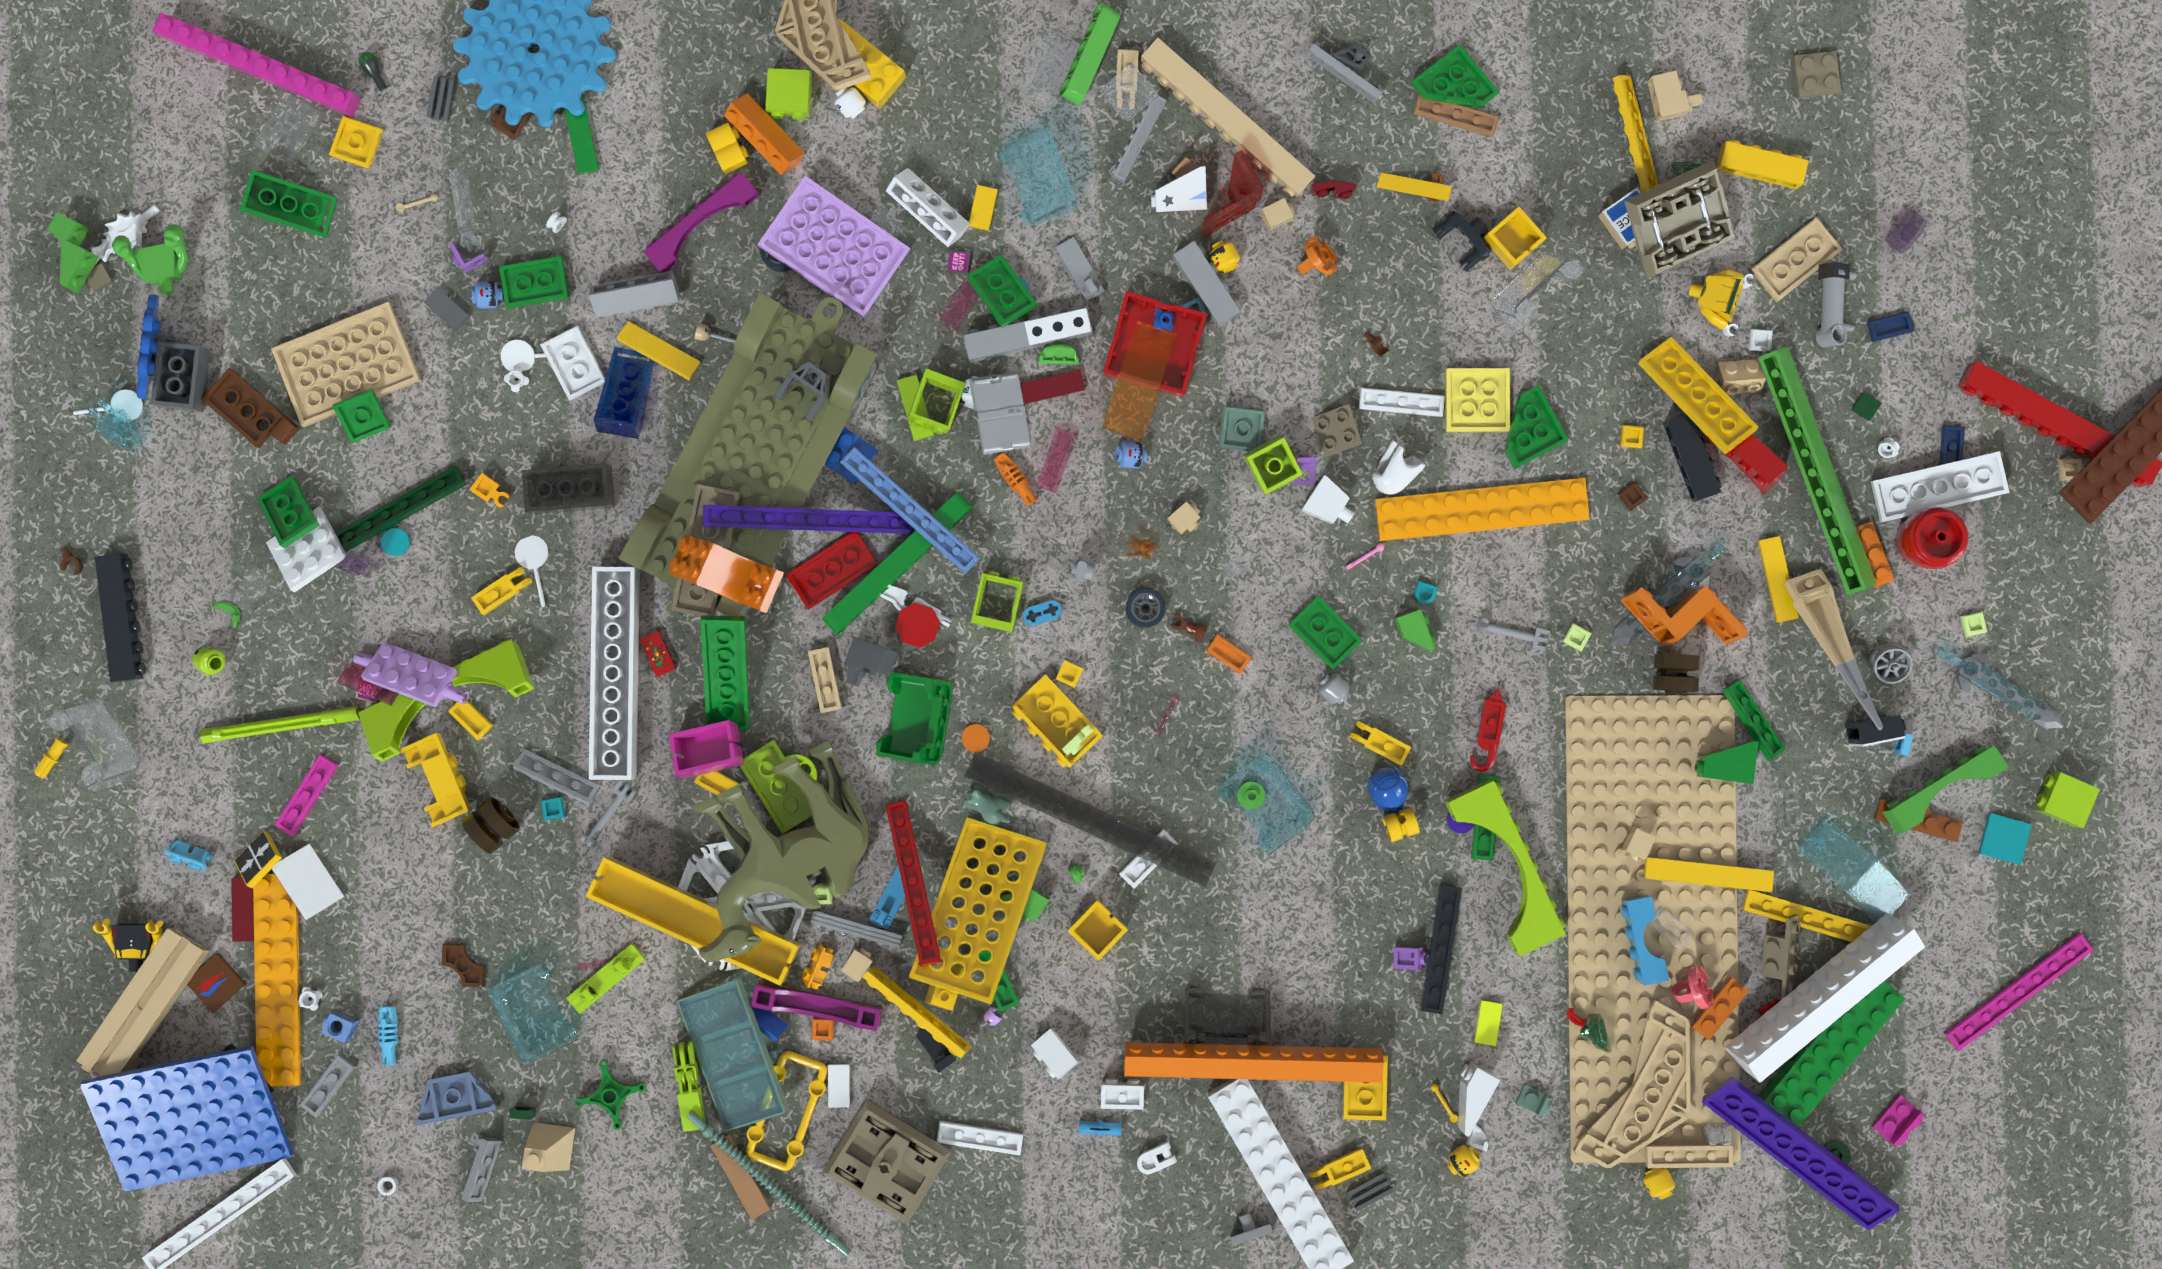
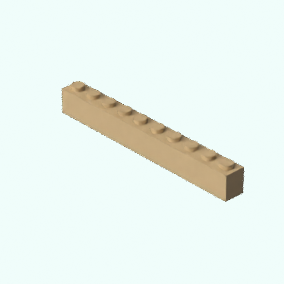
(1227, 118)

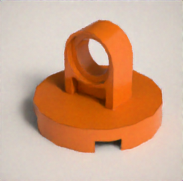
(1319, 257)

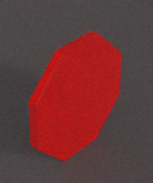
(917, 625)

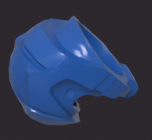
(1388, 789)

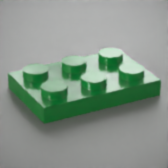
(534, 282)
(1001, 291)
(288, 511)
(1325, 632)

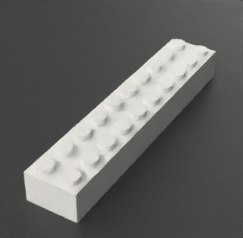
(614, 673)
(1824, 997)
(1279, 1175)

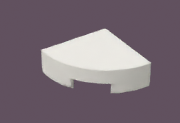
(1477, 1139)

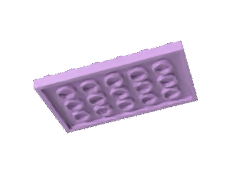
(833, 246)

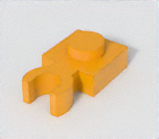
(487, 488)

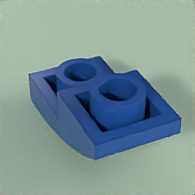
(769, 1023)

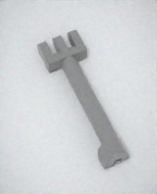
(1484, 626)
(622, 795)

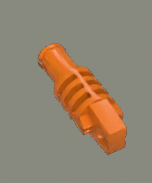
(1015, 478)

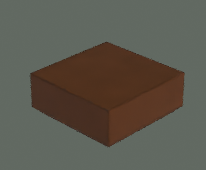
(1632, 496)

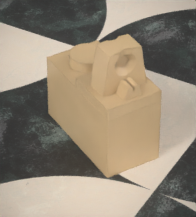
(1668, 98)

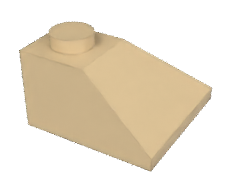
(548, 1148)

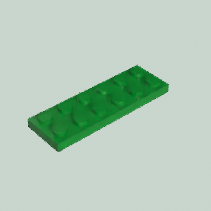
(725, 669)

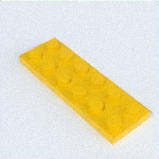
(1698, 395)

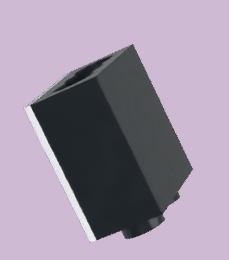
(1865, 732)

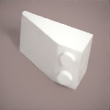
(1475, 1092)

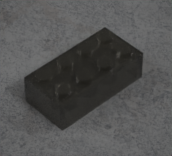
(568, 488)

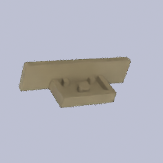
(1780, 955)

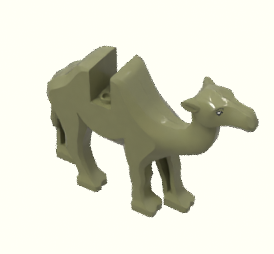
(787, 861)

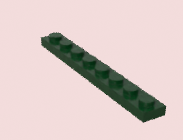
(400, 508)

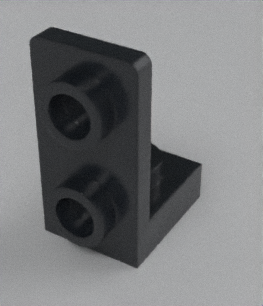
(937, 1050)

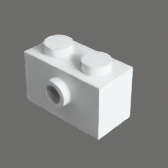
(1055, 1054)

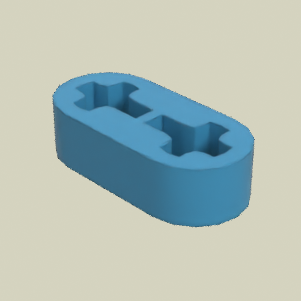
(1044, 617)

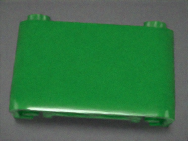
(916, 719)

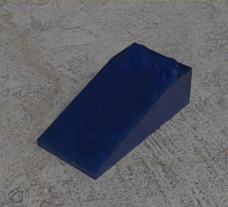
(624, 395)

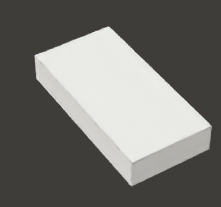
(838, 1085)

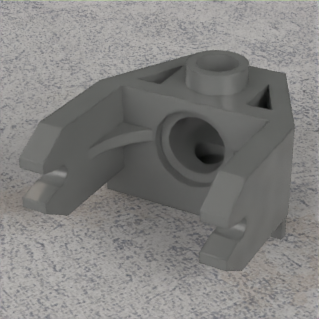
(805, 375)

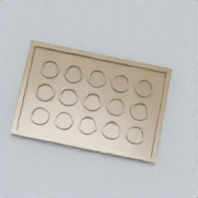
(345, 361)

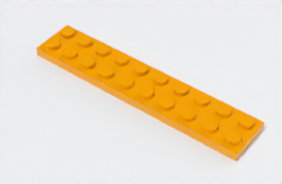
(1482, 509)
(276, 983)

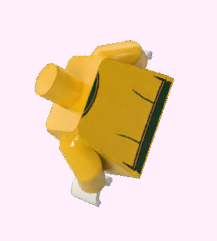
(1720, 297)

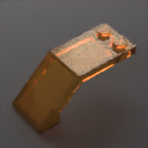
(1139, 380)

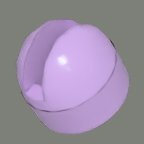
(989, 1015)

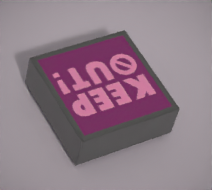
(958, 262)

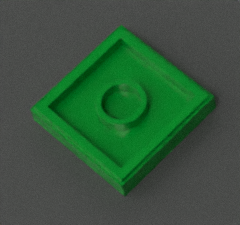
(361, 415)

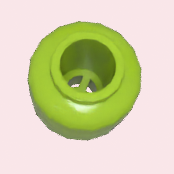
(209, 660)

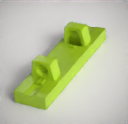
(606, 978)

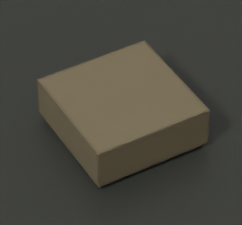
(99, 277)

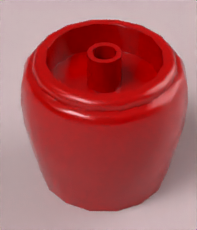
(1932, 538)

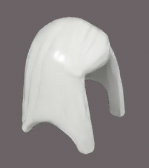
(1395, 471)

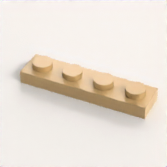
(1688, 1156)

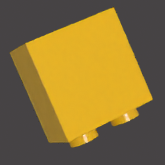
(940, 997)

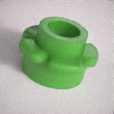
(1076, 873)

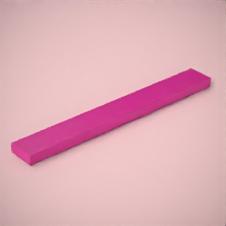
(2018, 991)

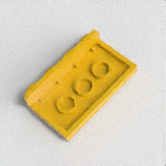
(1054, 720)

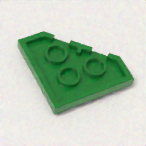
(1455, 81)
(1532, 429)

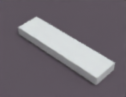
(1401, 402)
(980, 1137)

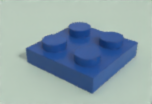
(843, 446)

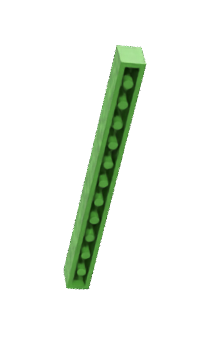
(1817, 471)

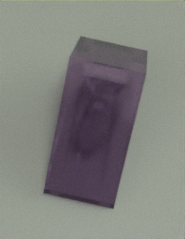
(1906, 231)

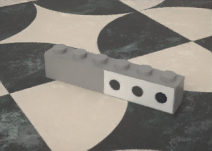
(1028, 334)

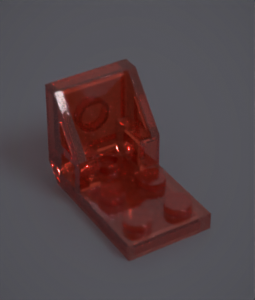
(1242, 181)

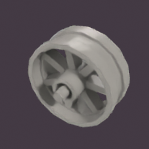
(1891, 663)

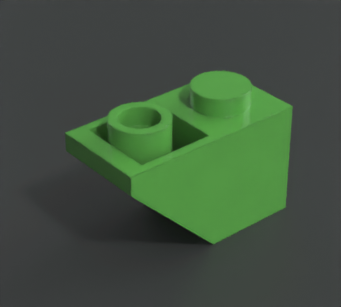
(1415, 630)
(1034, 906)

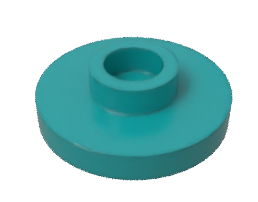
(395, 542)

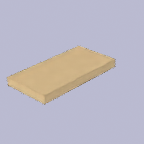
(1796, 259)

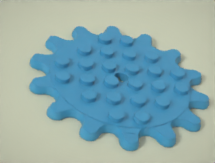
(539, 80)

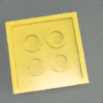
(1477, 399)

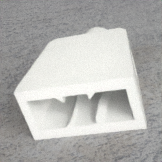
(1328, 502)

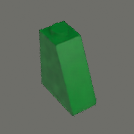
(1731, 763)

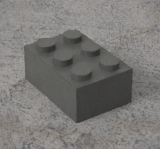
(180, 376)

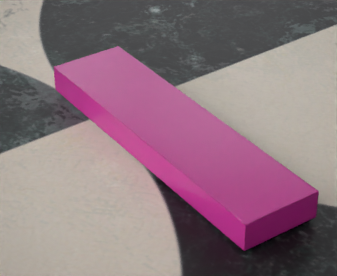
(306, 794)

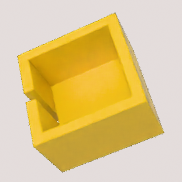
(1514, 238)
(1097, 930)

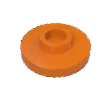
(975, 738)

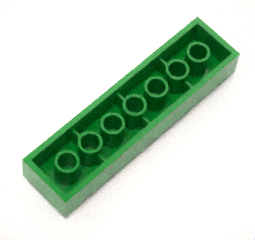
(1822, 1061)

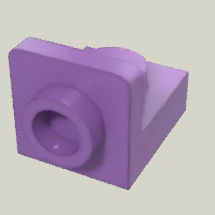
(1409, 958)

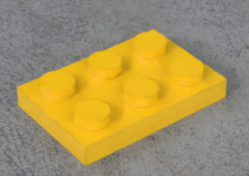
(1366, 1099)

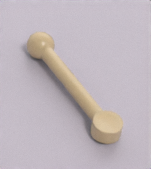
(400, 207)

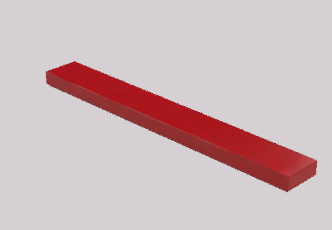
(913, 883)

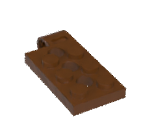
(279, 424)

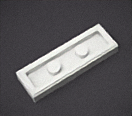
(1139, 867)

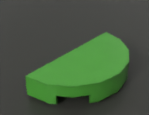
(1059, 354)

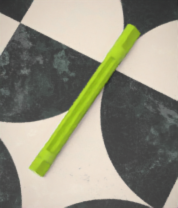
(280, 724)

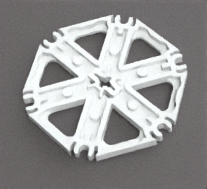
(717, 875)

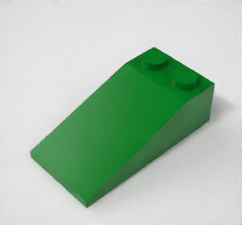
(287, 204)

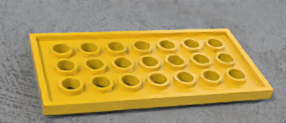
(1013, 909)

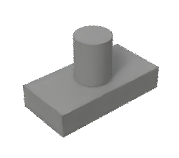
(1250, 1230)

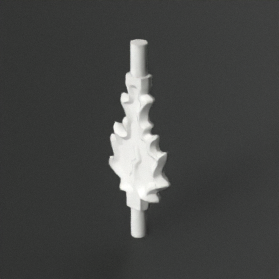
(129, 225)

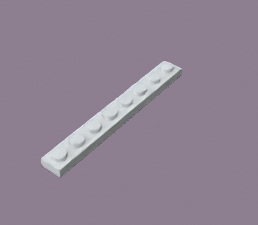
(220, 1215)

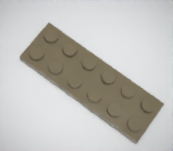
(688, 596)

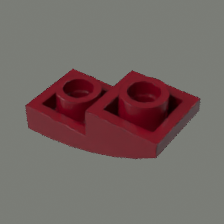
(1339, 188)

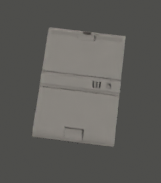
(1000, 412)

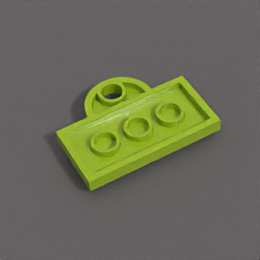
(777, 792)

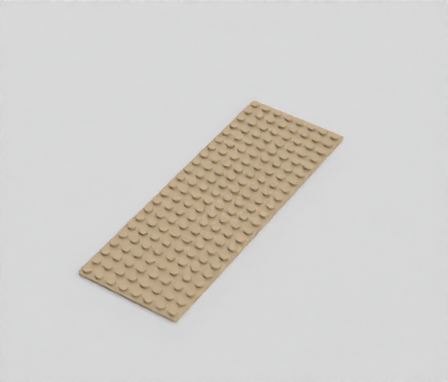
(1628, 769)

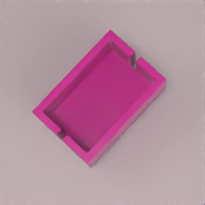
(706, 749)

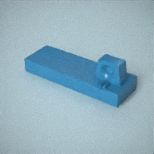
(889, 902)

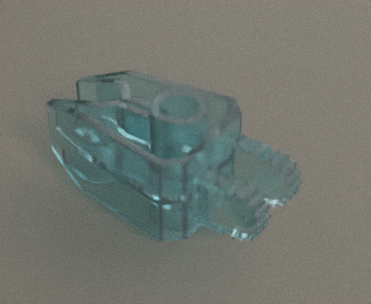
(116, 426)

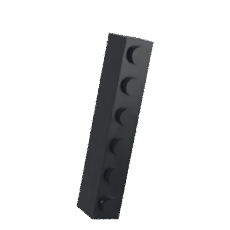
(119, 617)

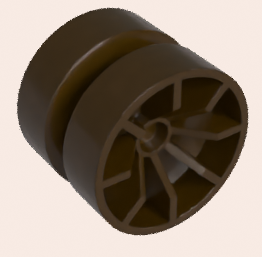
(1675, 678)
(491, 825)

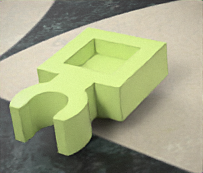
(1074, 745)

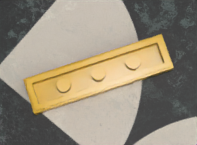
(658, 350)
(1776, 575)

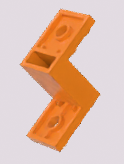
(725, 573)
(1680, 619)

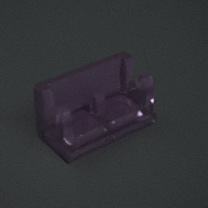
(357, 562)

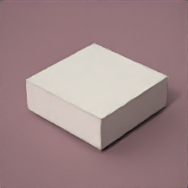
(1760, 340)

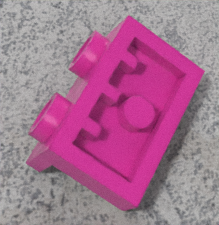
(1898, 1121)

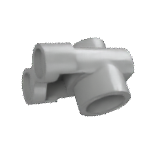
(1082, 570)

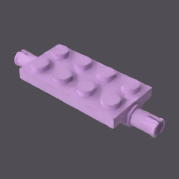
(410, 675)

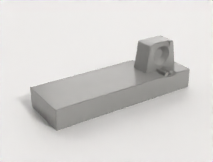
(1080, 269)
(481, 1170)

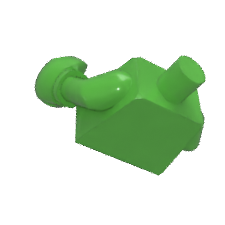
(157, 263)

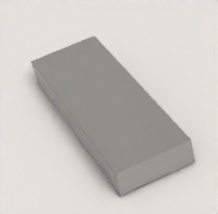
(327, 1085)

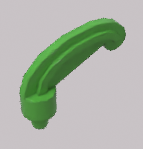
(230, 608)

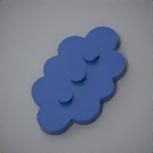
(148, 346)

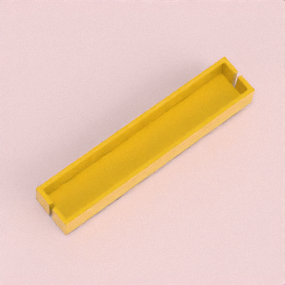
(686, 917)

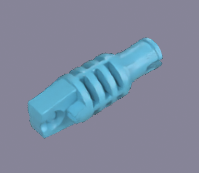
(388, 1034)

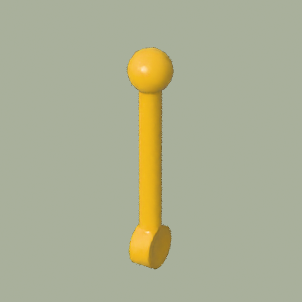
(1453, 1117)

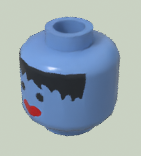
(486, 294)
(1130, 454)

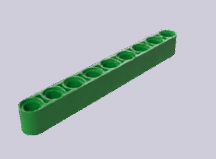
(893, 567)

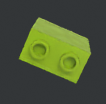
(788, 93)
(2066, 799)

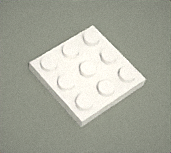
(308, 555)

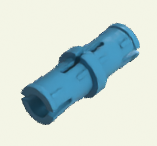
(1100, 1127)

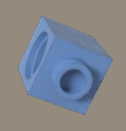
(348, 1026)

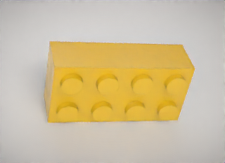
(884, 72)

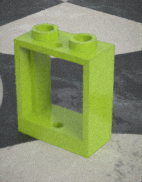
(942, 382)
(993, 623)

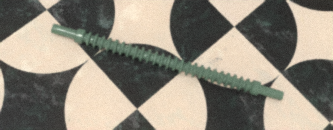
(829, 1237)

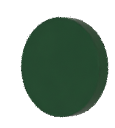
(1840, 1150)

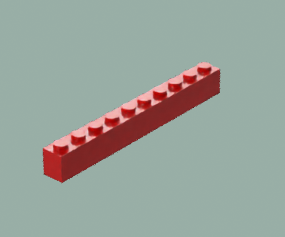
(2043, 415)

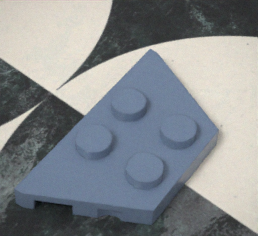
(454, 1097)

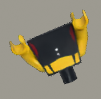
(131, 941)

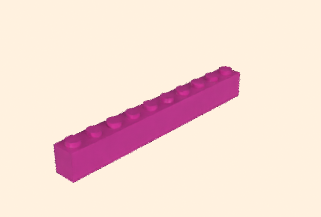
(256, 65)

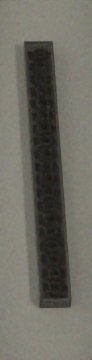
(1090, 819)

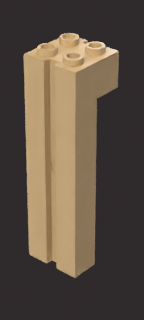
(143, 1005)

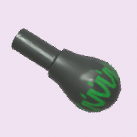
(369, 64)

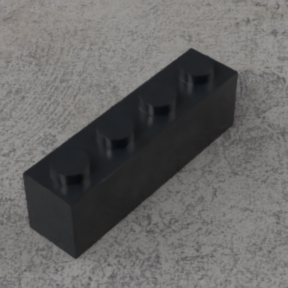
(1692, 458)

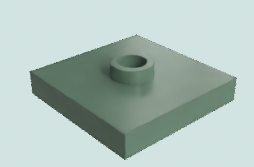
(1241, 428)

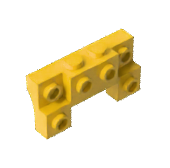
(442, 776)

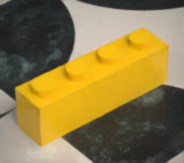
(1762, 164)

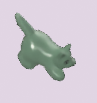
(991, 807)

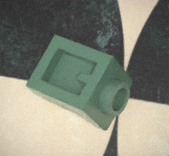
(1534, 1100)

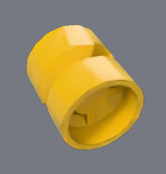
(1401, 824)

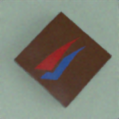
(216, 983)

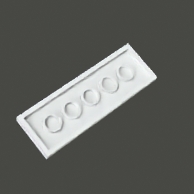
(1940, 486)

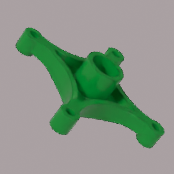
(610, 1094)

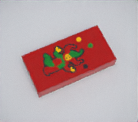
(657, 653)

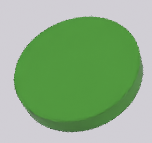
(1251, 795)

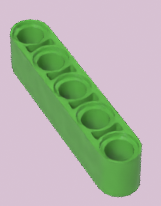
(1090, 53)

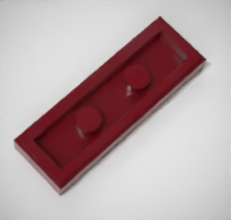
(1052, 387)
(242, 911)

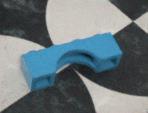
(1638, 913)

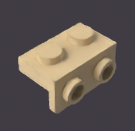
(1741, 376)

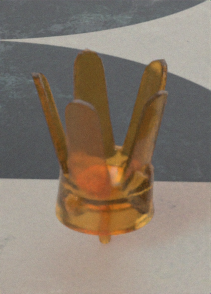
(1145, 548)

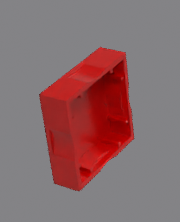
(1187, 325)

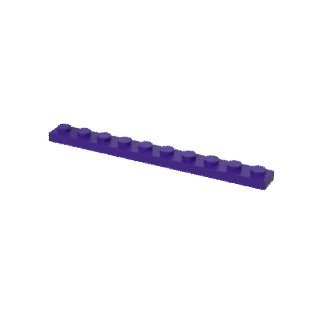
(804, 519)

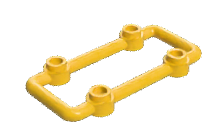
(796, 1146)

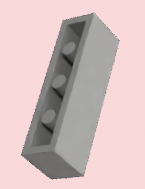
(1206, 283)
(634, 294)

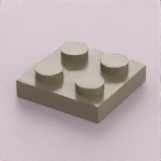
(1816, 74)

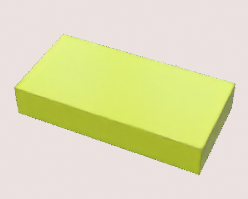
(1488, 1022)

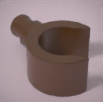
(1375, 344)
(67, 557)

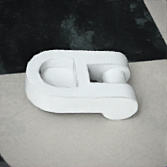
(1148, 1162)

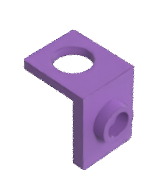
(460, 260)
(1307, 462)

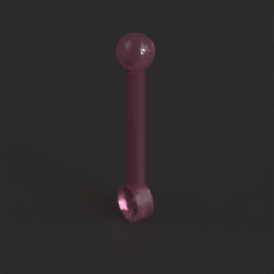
(1174, 699)
(581, 967)

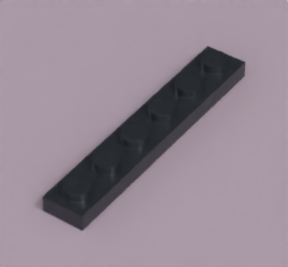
(1441, 949)

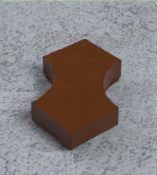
(470, 972)

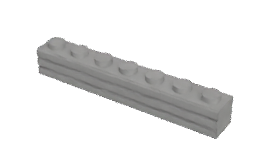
(1138, 139)
(856, 929)

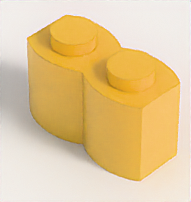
(727, 148)

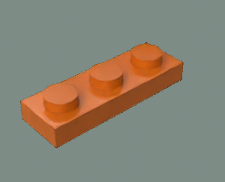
(1875, 554)
(1724, 1003)

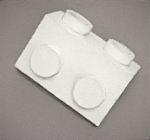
(1122, 1094)

